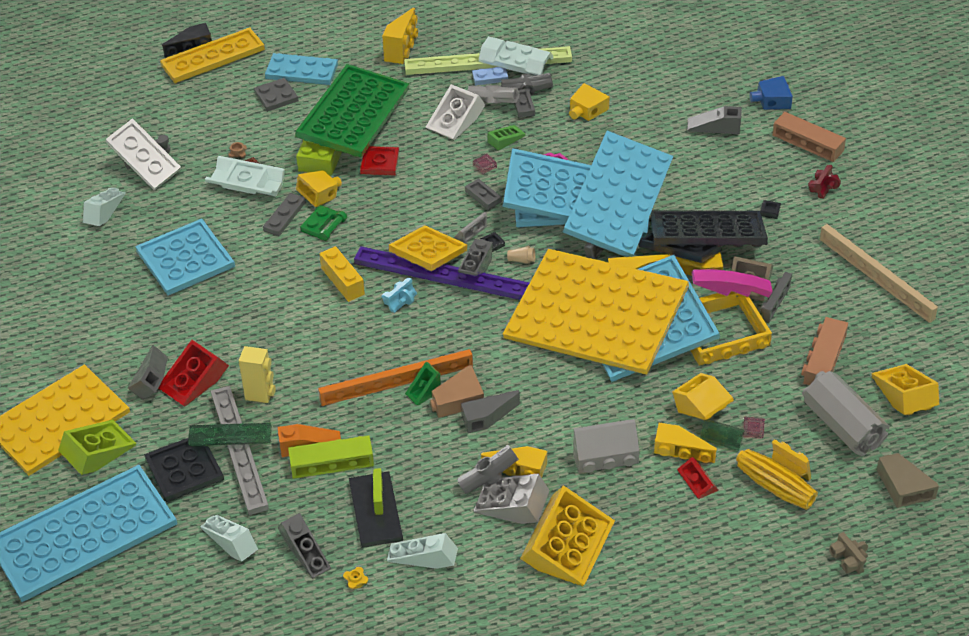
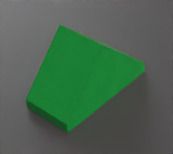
(424, 384)

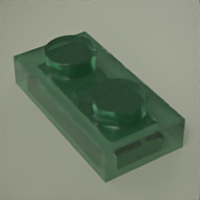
(722, 434)

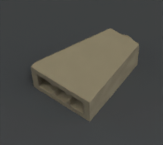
(905, 481)

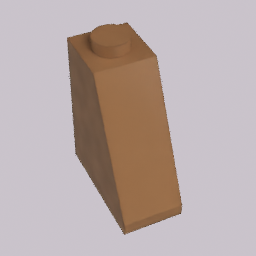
(457, 390)

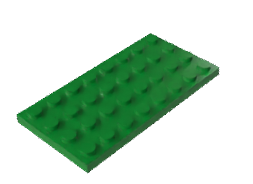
(352, 110)

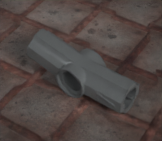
(529, 82)
(487, 470)

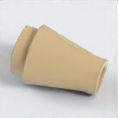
(522, 255)

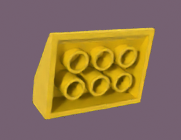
(568, 538)

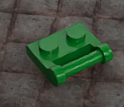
(319, 219)

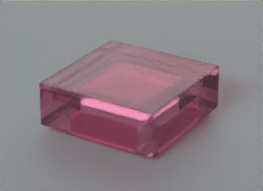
(484, 163)
(753, 427)

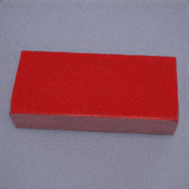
(697, 478)

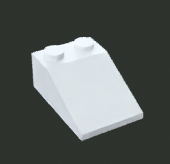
(455, 112)

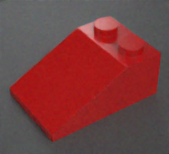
(192, 373)

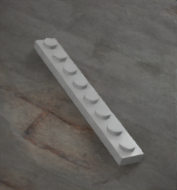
(240, 454)

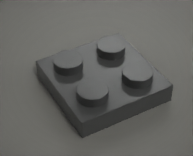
(276, 94)

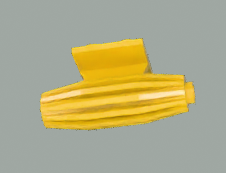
(780, 473)

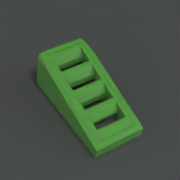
(500, 138)

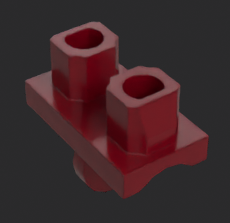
(824, 182)

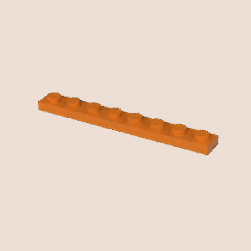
(391, 378)

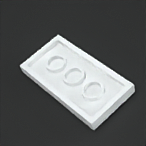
(143, 154)

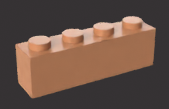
(809, 136)
(826, 348)

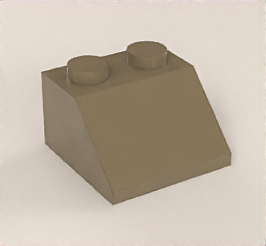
(755, 268)

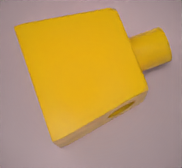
(588, 103)
(318, 187)

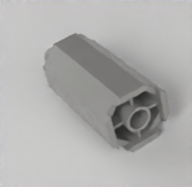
(845, 412)

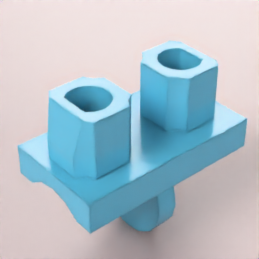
(401, 294)

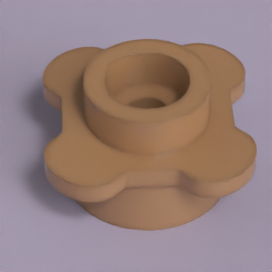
(237, 150)

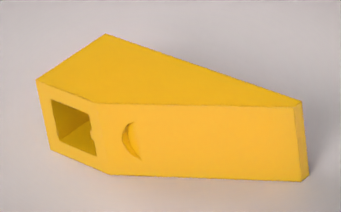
(678, 442)
(530, 461)

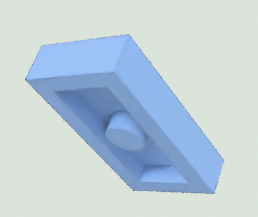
(489, 75)

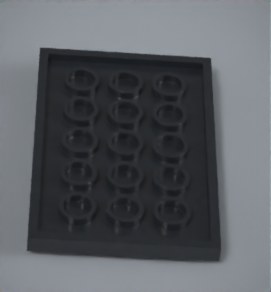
(708, 228)

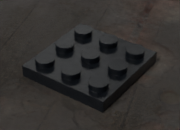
(183, 469)

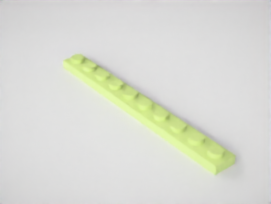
(470, 62)

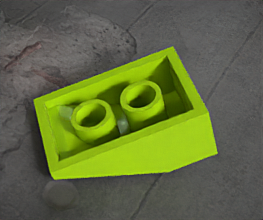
(94, 445)

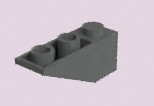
(720, 120)
(477, 258)
(149, 374)
(485, 412)
(303, 545)

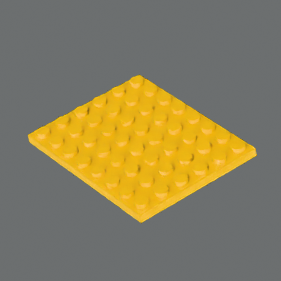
(597, 311)

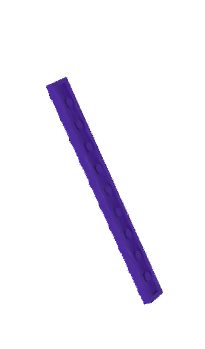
(444, 274)

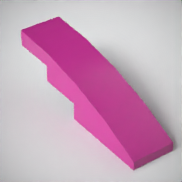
(727, 281)

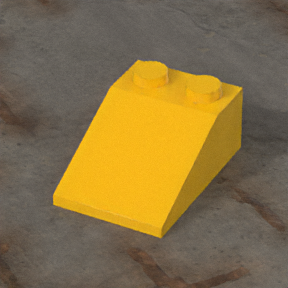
(907, 389)

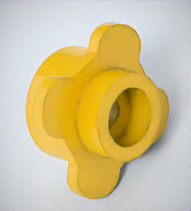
(355, 583)

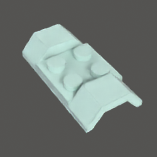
(514, 56)
(247, 176)

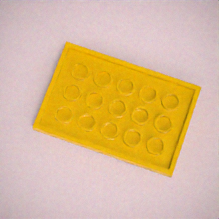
(36, 426)

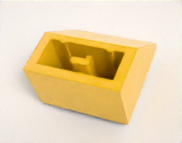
(701, 397)

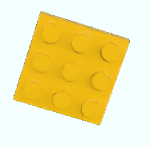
(427, 248)

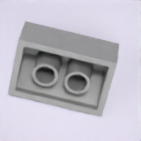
(606, 446)

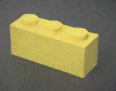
(256, 374)

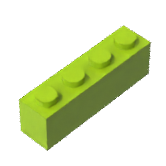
(331, 456)

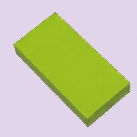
(378, 491)

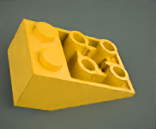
(400, 37)

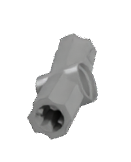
(496, 93)

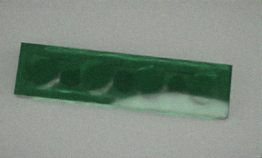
(230, 434)

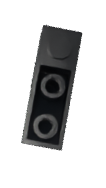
(187, 39)

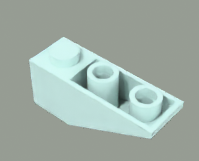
(101, 207)
(230, 536)
(428, 551)

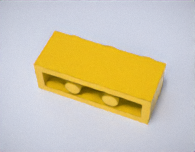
(342, 274)

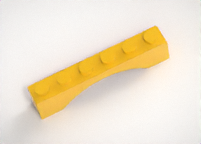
(687, 265)

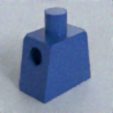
(773, 94)

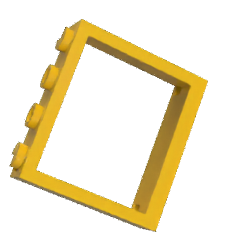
(741, 346)

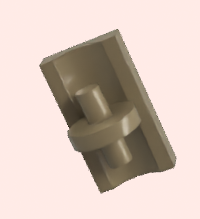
(854, 553)

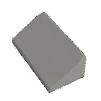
(472, 228)

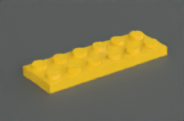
(212, 55)

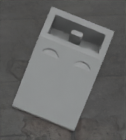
(514, 499)

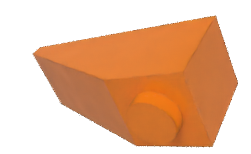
(303, 435)

